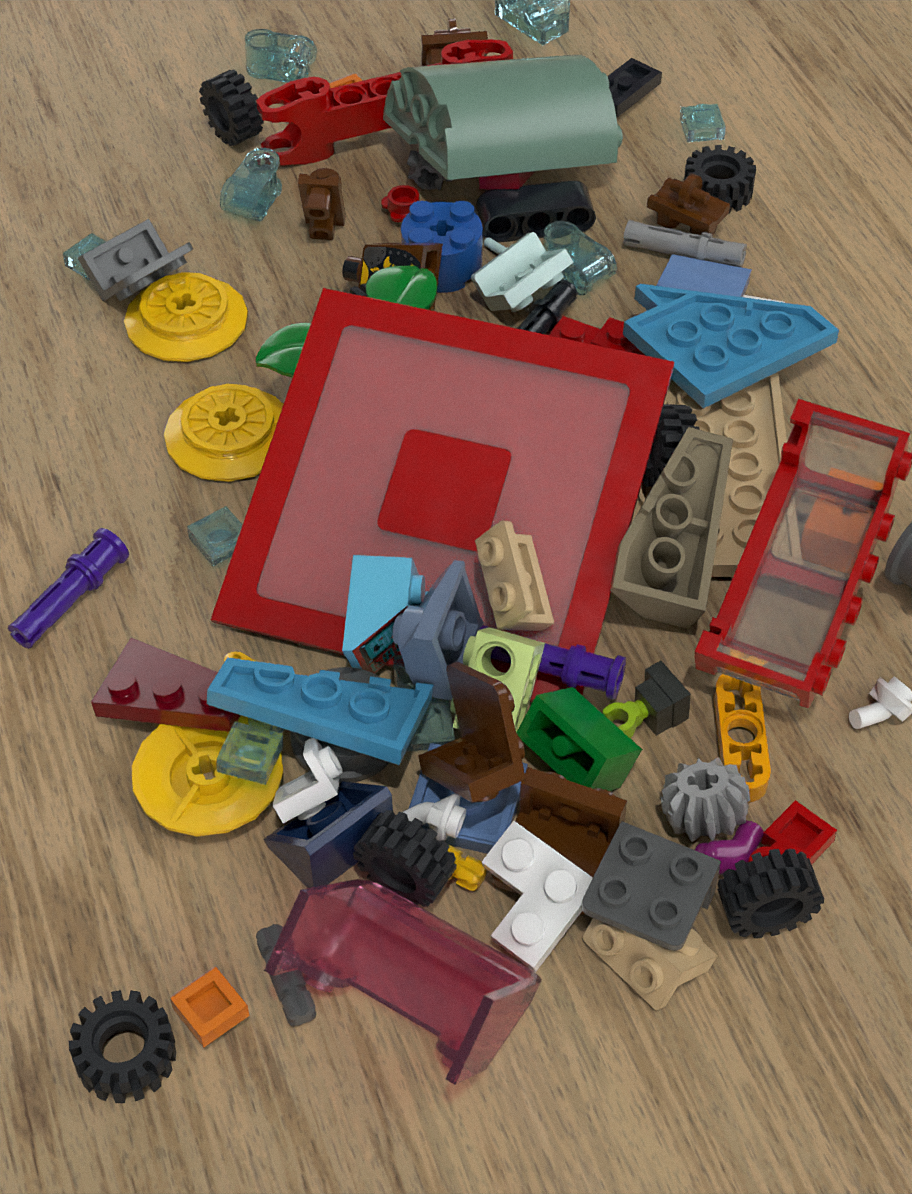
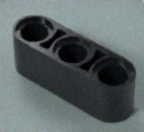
(531, 208)

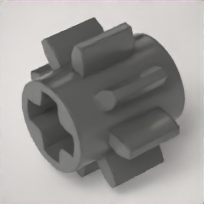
(423, 172)

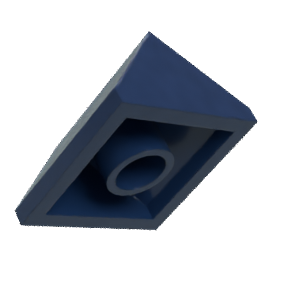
(324, 844)

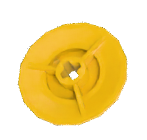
(185, 317)
(223, 432)
(177, 795)

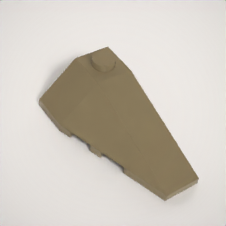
(671, 544)

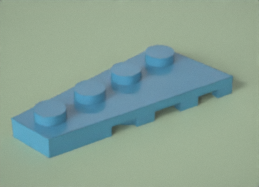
(345, 713)

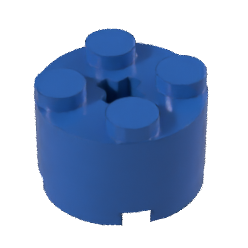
(459, 232)

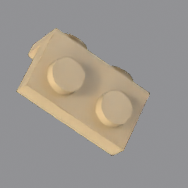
(513, 579)
(647, 966)

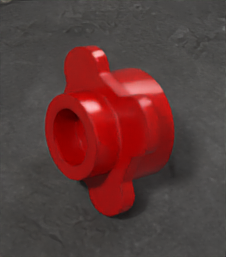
(399, 201)

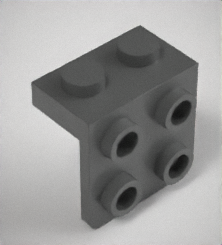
(131, 261)
(651, 887)

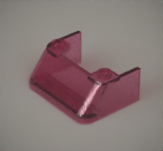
(410, 963)

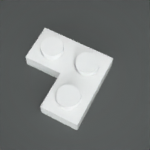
(548, 889)

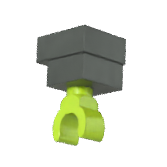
(658, 702)

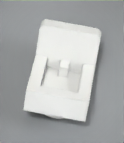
(308, 793)

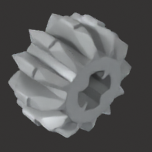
(705, 799)

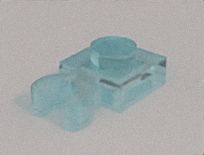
(251, 751)

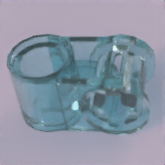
(274, 55)
(253, 185)
(583, 252)

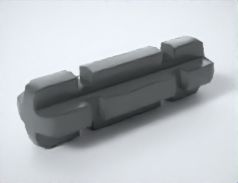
(289, 986)

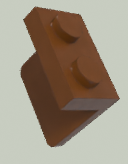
(489, 748)
(569, 818)

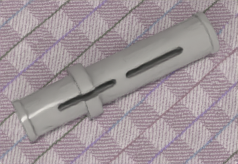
(684, 244)

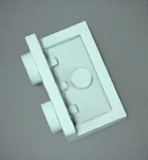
(519, 272)

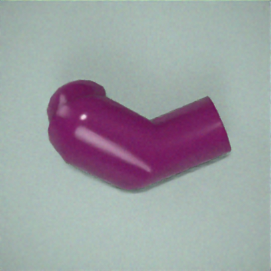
(731, 851)

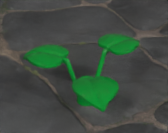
(394, 284)

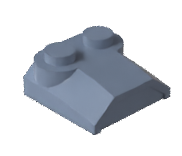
(438, 629)

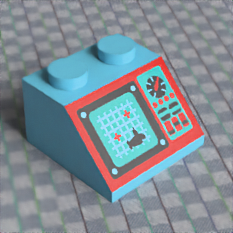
(377, 595)

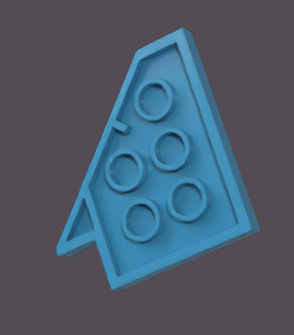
(723, 339)

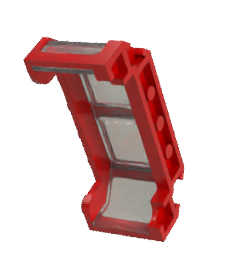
(808, 554)

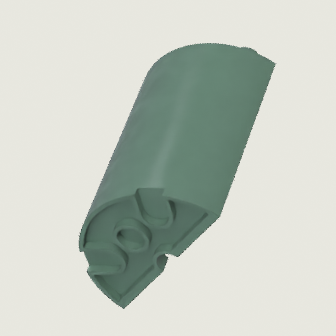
(506, 115)

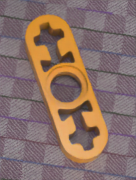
(749, 717)

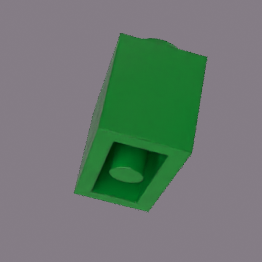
(578, 740)

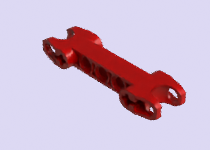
(328, 114)

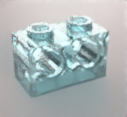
(536, 18)

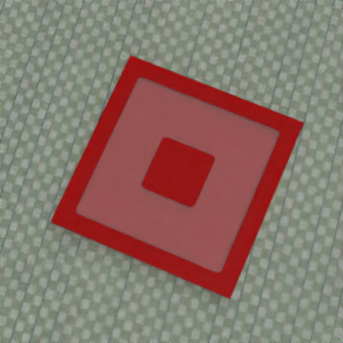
(420, 439)

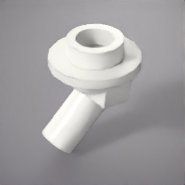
(891, 698)
(443, 816)

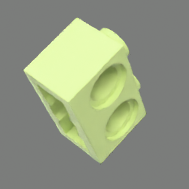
(522, 673)

